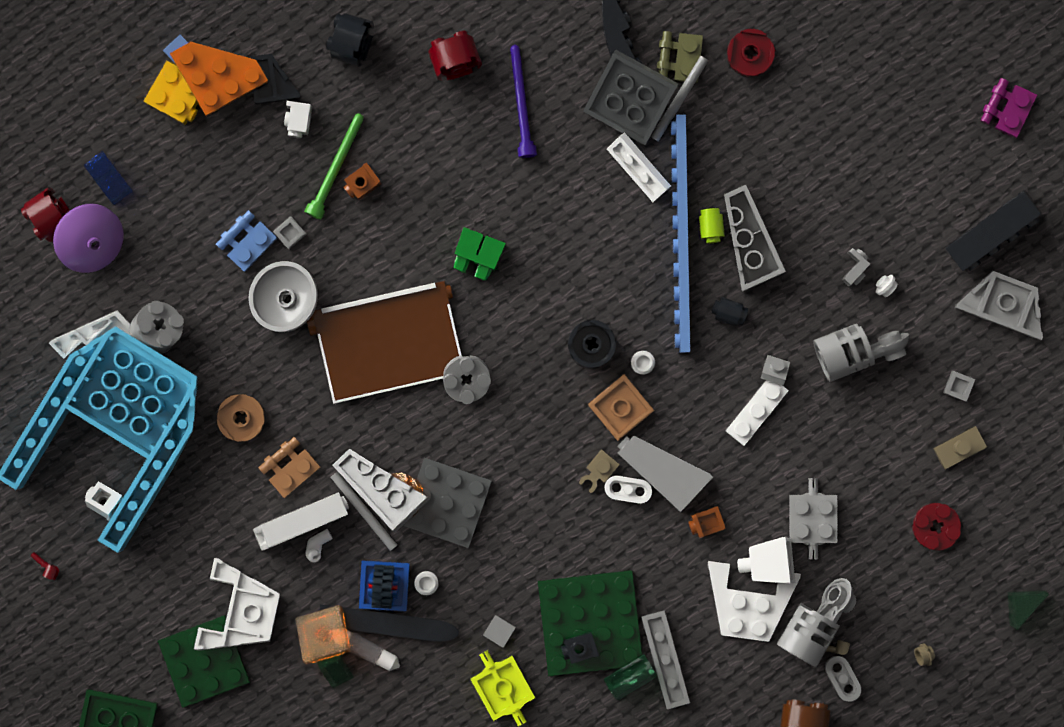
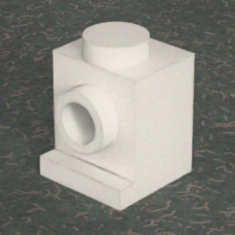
(298, 119)
(99, 492)

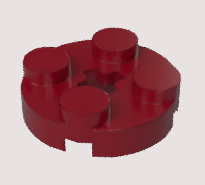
(740, 61)
(949, 531)

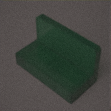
(630, 677)

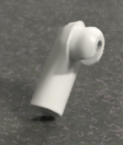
(315, 543)

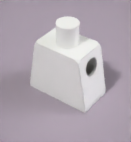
(770, 561)

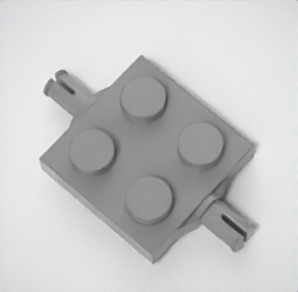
(813, 518)

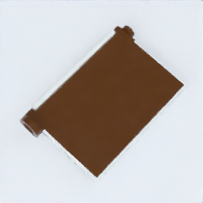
(386, 341)

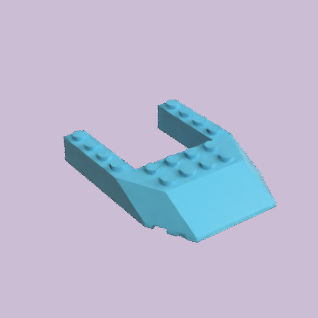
(131, 397)

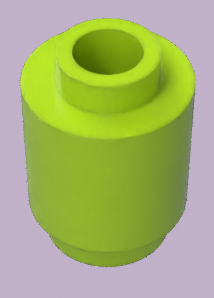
(711, 225)

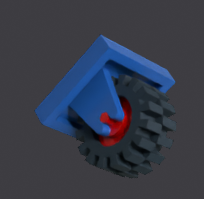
(384, 585)

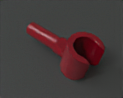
(50, 570)

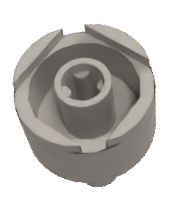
(158, 316)

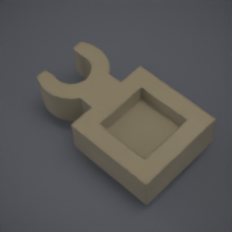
(601, 468)

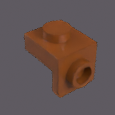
(706, 522)

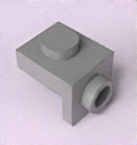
(856, 274)

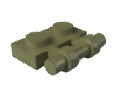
(688, 53)

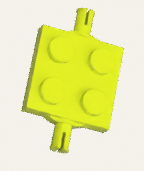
(502, 688)

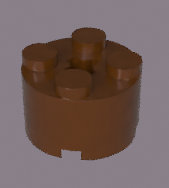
(797, 715)

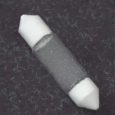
(372, 652)

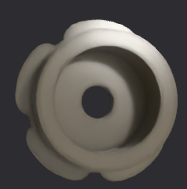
(924, 655)

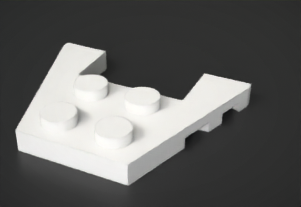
(68, 342)
(249, 612)
(744, 612)

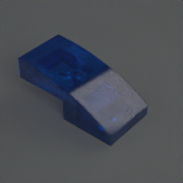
(108, 177)

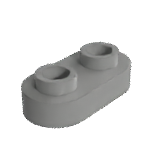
(842, 678)

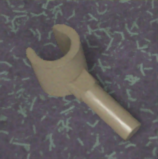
(841, 648)

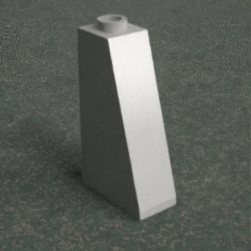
(666, 473)

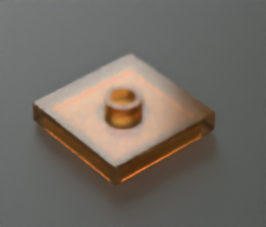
(322, 634)

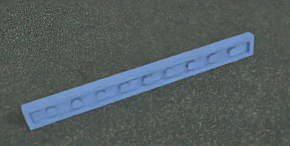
(680, 223)

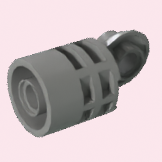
(857, 349)
(812, 631)

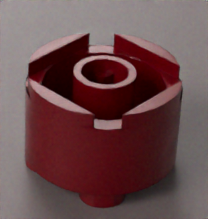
(454, 56)
(45, 213)

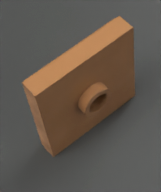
(620, 407)

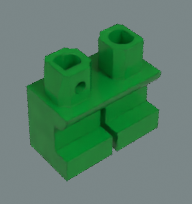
(486, 259)

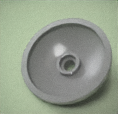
(269, 294)

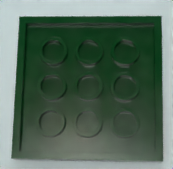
(594, 604)

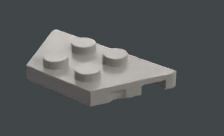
(1005, 303)

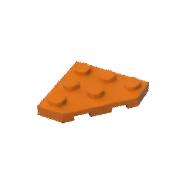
(217, 75)

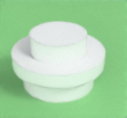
(886, 285)
(642, 362)
(426, 583)

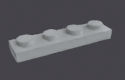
(665, 659)

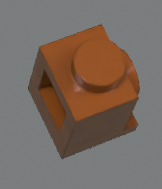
(370, 184)

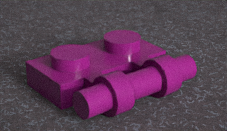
(1015, 111)

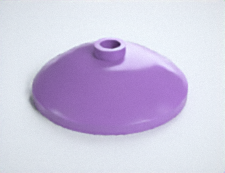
(80, 229)

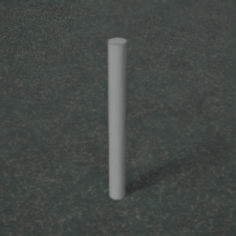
(679, 98)
(364, 511)

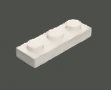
(638, 167)
(756, 411)

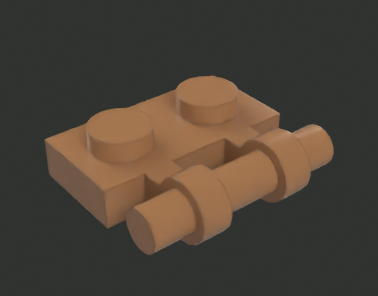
(294, 472)

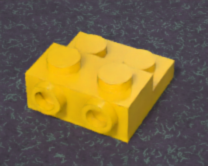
(172, 95)

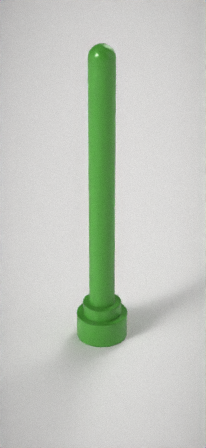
(316, 207)

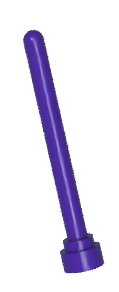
(527, 147)

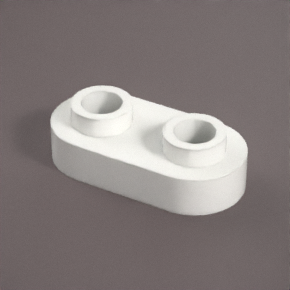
(628, 488)

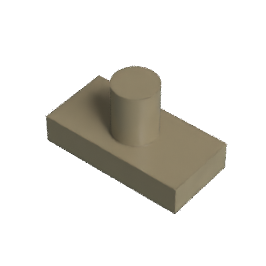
(960, 447)

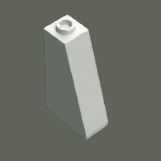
(301, 521)

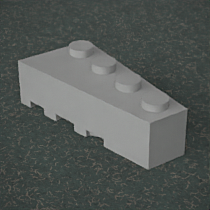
(752, 244)

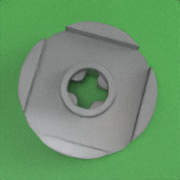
(479, 382)

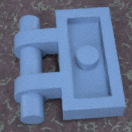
(251, 246)

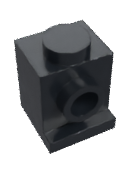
(586, 641)

